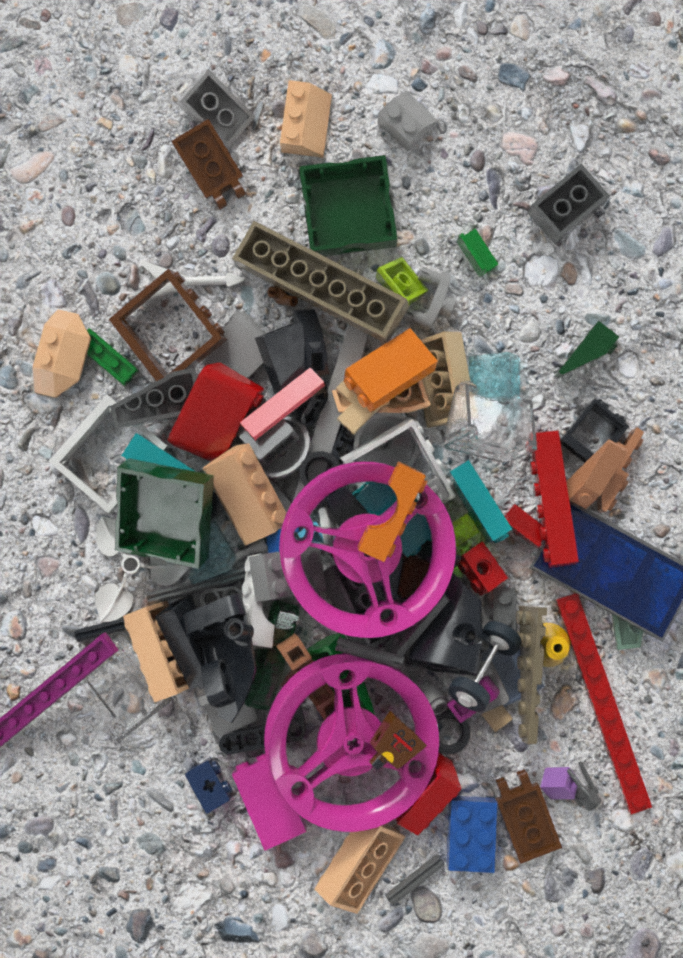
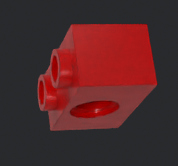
(492, 572)

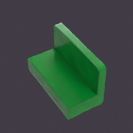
(477, 252)

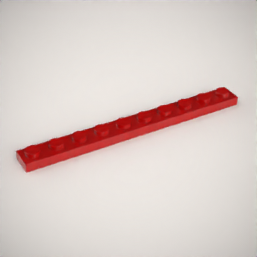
(603, 703)

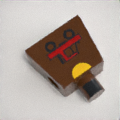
(394, 743)

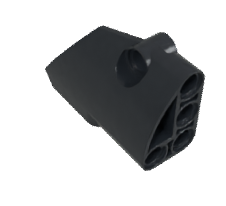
(454, 636)
(226, 652)

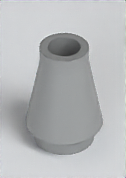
(435, 697)

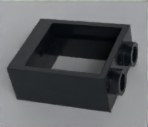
(602, 410)

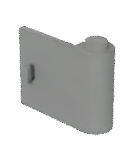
(240, 349)

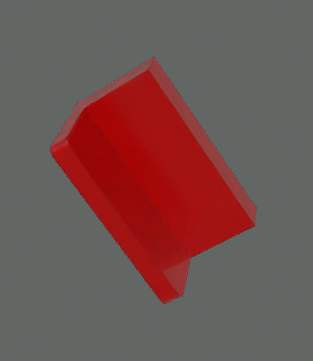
(524, 525)

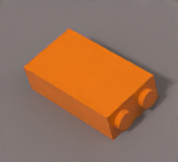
(389, 370)

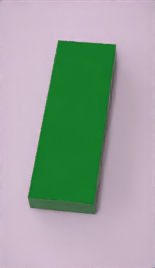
(110, 359)

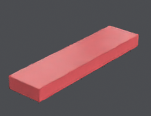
(282, 404)

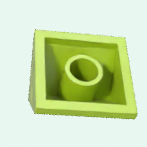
(401, 279)

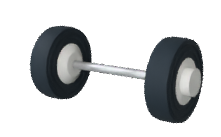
(470, 693)

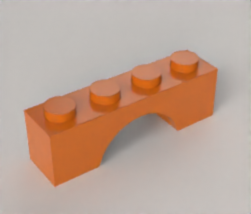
(379, 538)

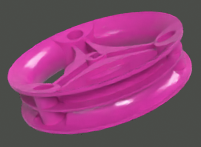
(360, 566)
(344, 758)

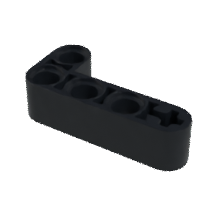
(259, 730)

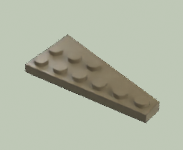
(531, 667)

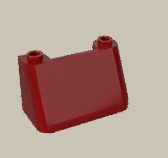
(214, 411)

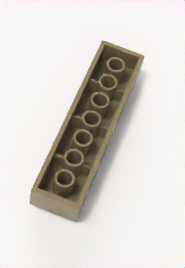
(321, 282)

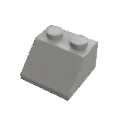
(406, 120)

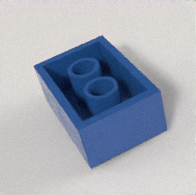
(471, 834)

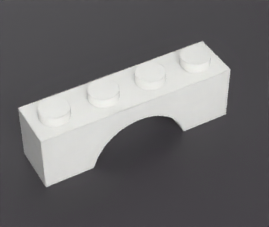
(262, 627)

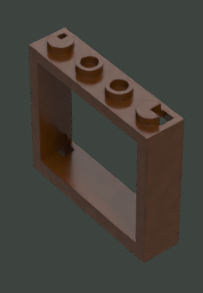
(190, 297)

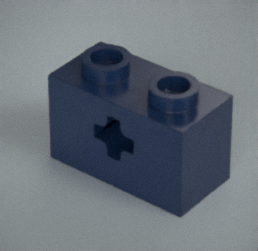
(209, 797)

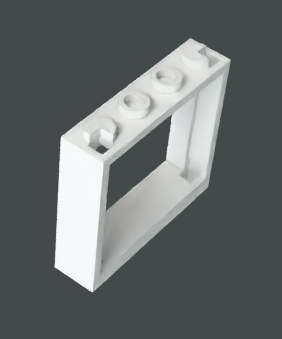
(80, 436)
(424, 446)

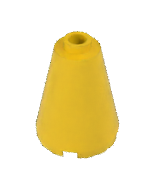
(555, 645)

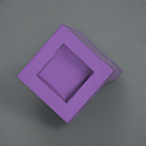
(558, 783)

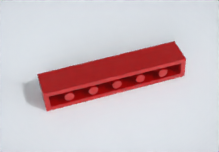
(553, 501)

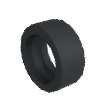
(319, 455)
(462, 742)

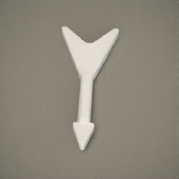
(229, 280)

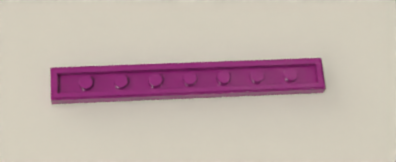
(56, 686)

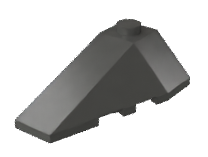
(156, 402)

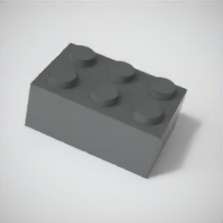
(568, 204)

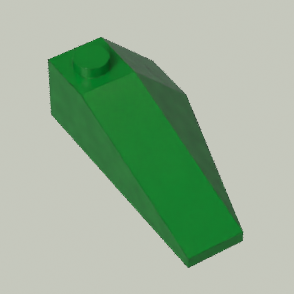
(325, 648)

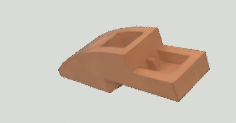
(618, 481)

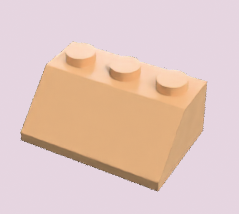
(305, 119)

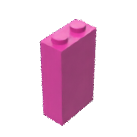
(267, 808)

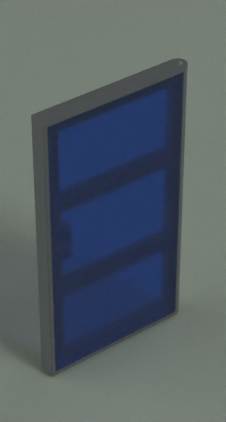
(620, 574)

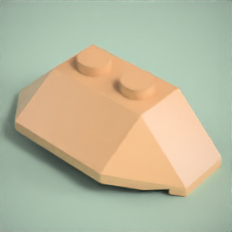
(60, 354)

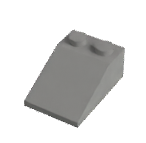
(214, 101)

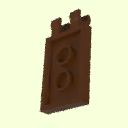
(209, 162)
(527, 818)

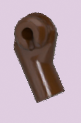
(282, 297)

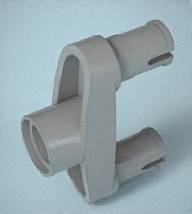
(440, 304)

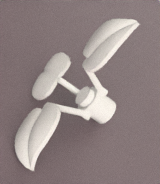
(114, 601)

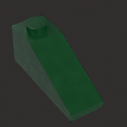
(594, 346)

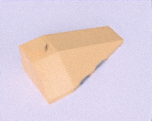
(406, 402)

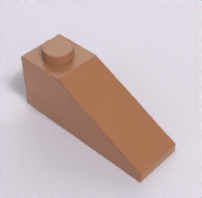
(595, 474)

